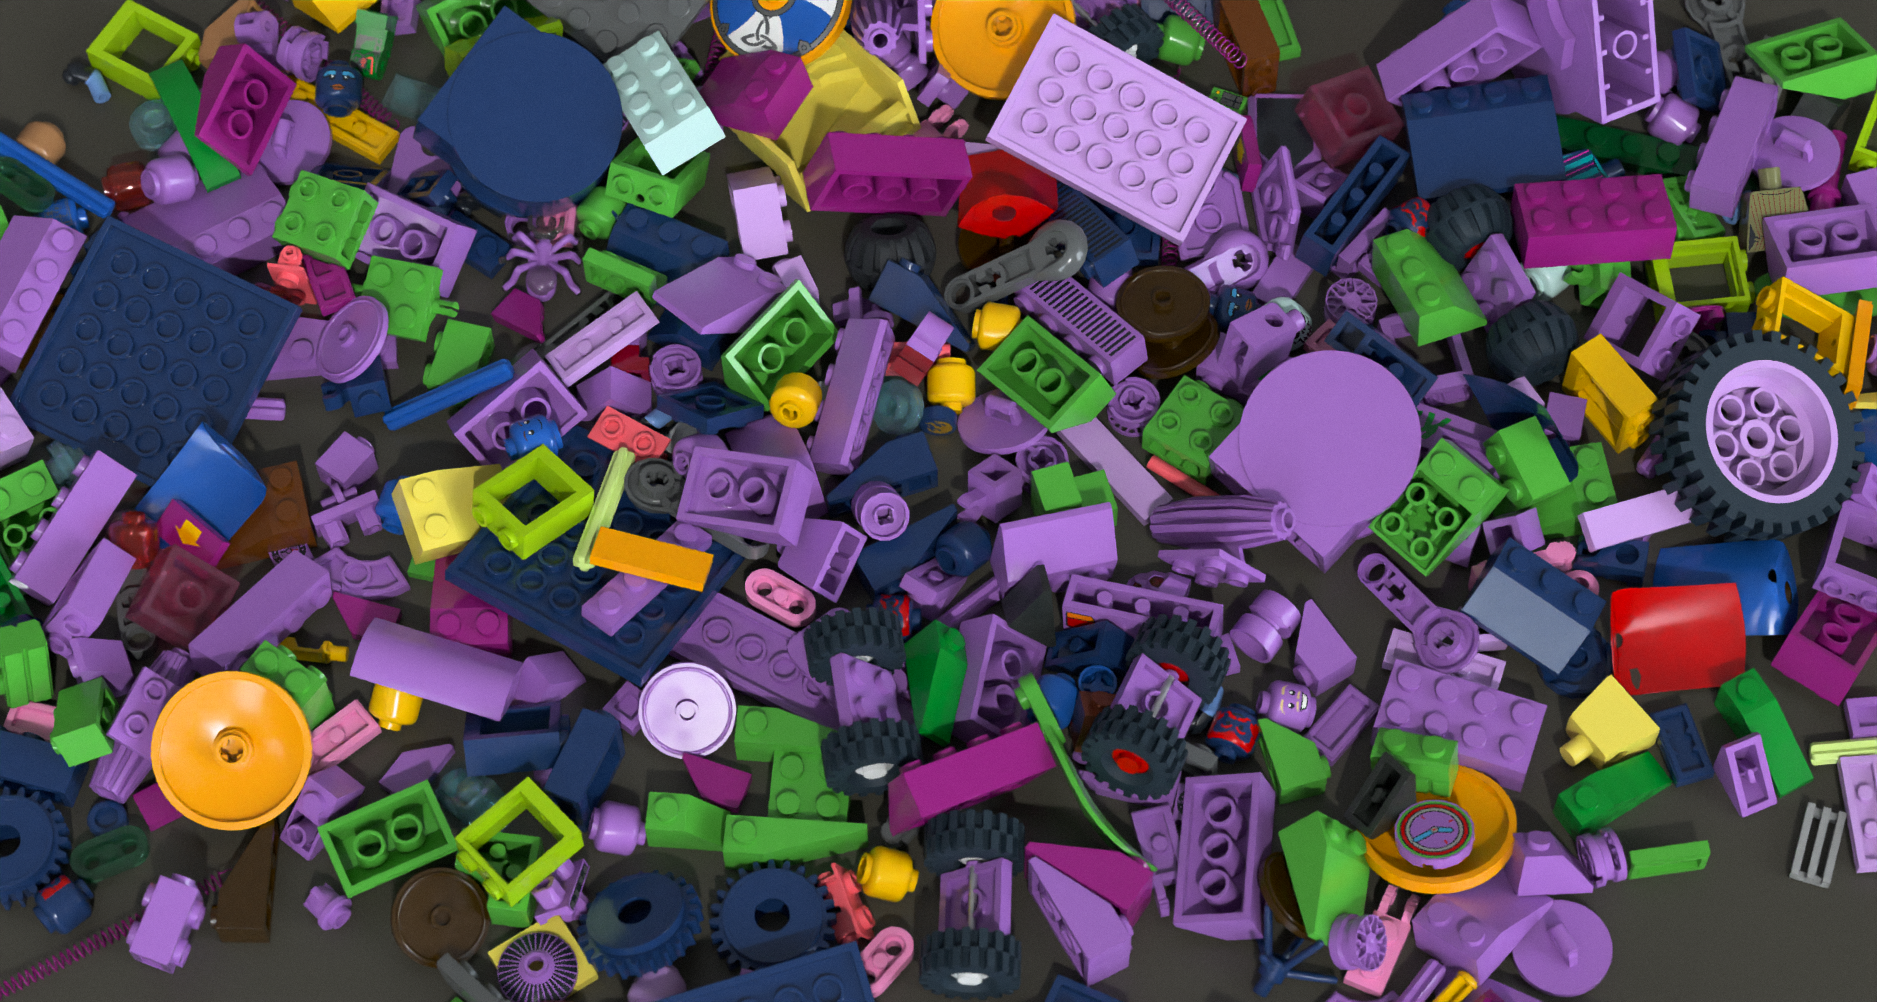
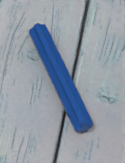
(60, 179)
(449, 394)

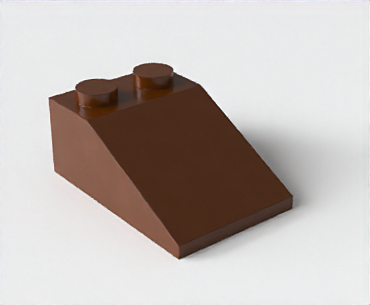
(277, 523)

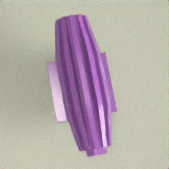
(880, 23)
(1217, 533)
(133, 727)

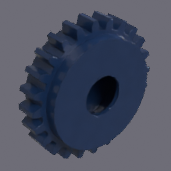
(40, 847)
(765, 893)
(640, 924)

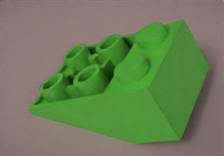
(23, 503)
(1439, 507)

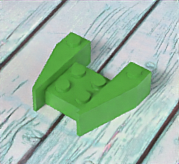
(803, 814)

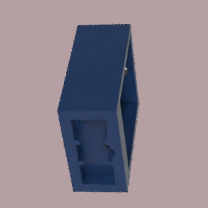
(523, 740)
(586, 766)

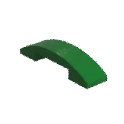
(182, 102)

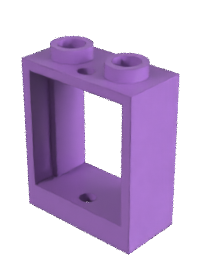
(1622, 310)
(1448, 387)
(1838, 581)
(87, 596)

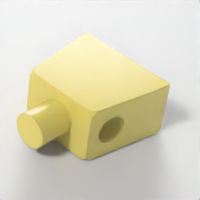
(1608, 728)

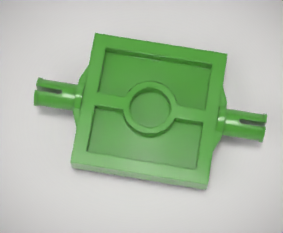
(408, 294)

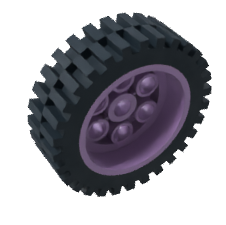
(1793, 396)

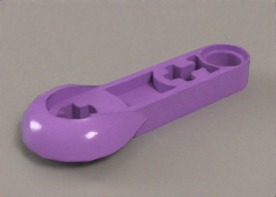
(1217, 266)
(1425, 619)

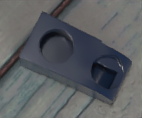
(1618, 562)

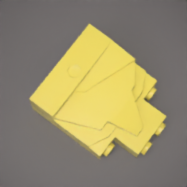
(849, 95)

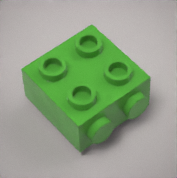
(325, 219)
(1191, 427)
(302, 683)

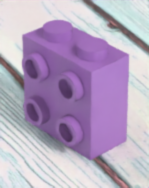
(170, 914)

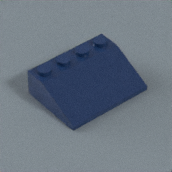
(1483, 136)

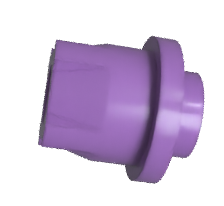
(328, 907)

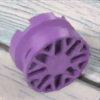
(301, 53)
(1357, 297)
(675, 369)
(1133, 405)
(1040, 455)
(1602, 856)
(1357, 942)

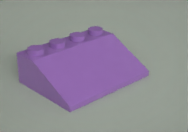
(221, 227)

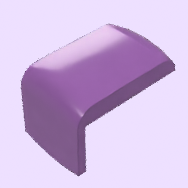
(776, 440)

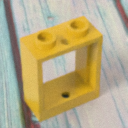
(1830, 321)
(1615, 395)

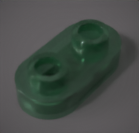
(25, 186)
(110, 853)

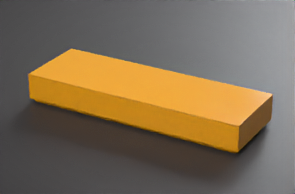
(1858, 351)
(651, 559)

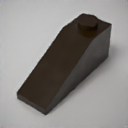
(248, 893)

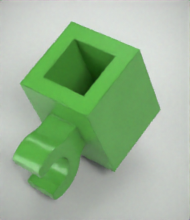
(1596, 280)

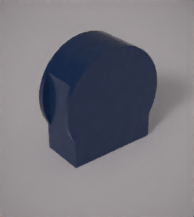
(525, 120)

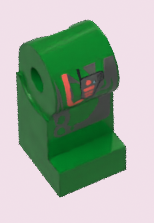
(373, 42)

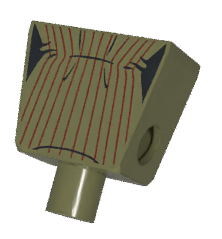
(1767, 202)

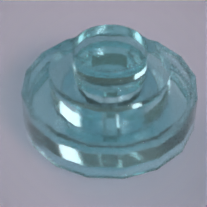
(151, 125)
(898, 407)
(62, 462)

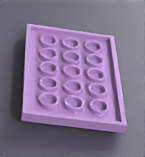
(1116, 129)

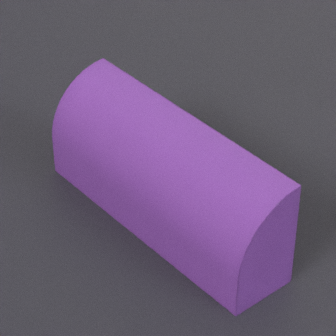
(437, 669)

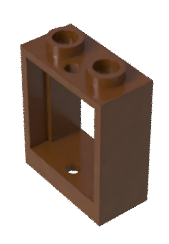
(1248, 29)

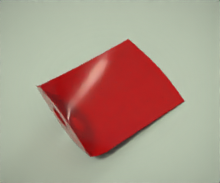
(1005, 196)
(1677, 636)

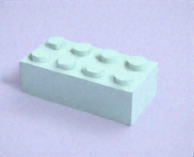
(662, 103)

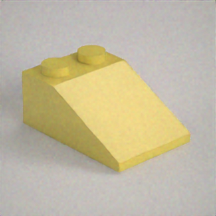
(438, 510)

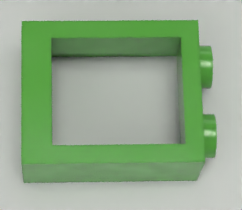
(636, 173)

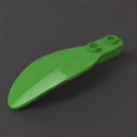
(1031, 697)

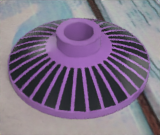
(551, 982)

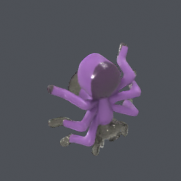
(543, 263)

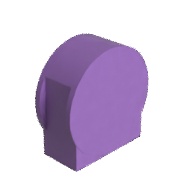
(1611, 62)
(1329, 441)

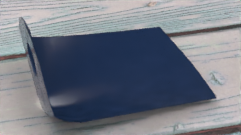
(1508, 406)

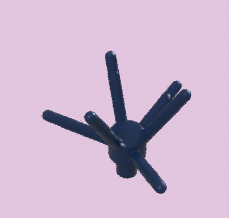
(1277, 967)

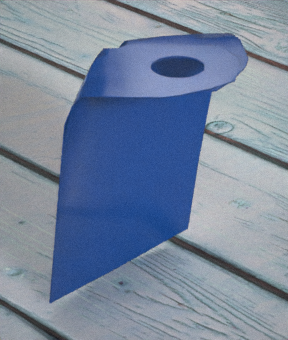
(211, 481)
(1741, 563)

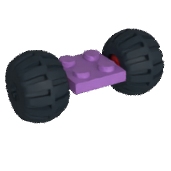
(1523, 337)

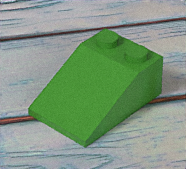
(1819, 60)
(1585, 493)
(1325, 871)

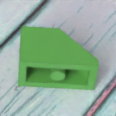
(1292, 763)
(684, 822)

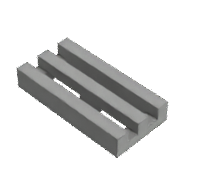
(1825, 816)

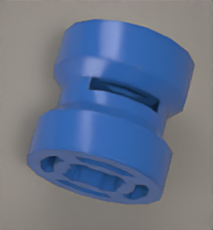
(1097, 679)

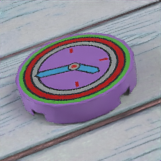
(1434, 834)

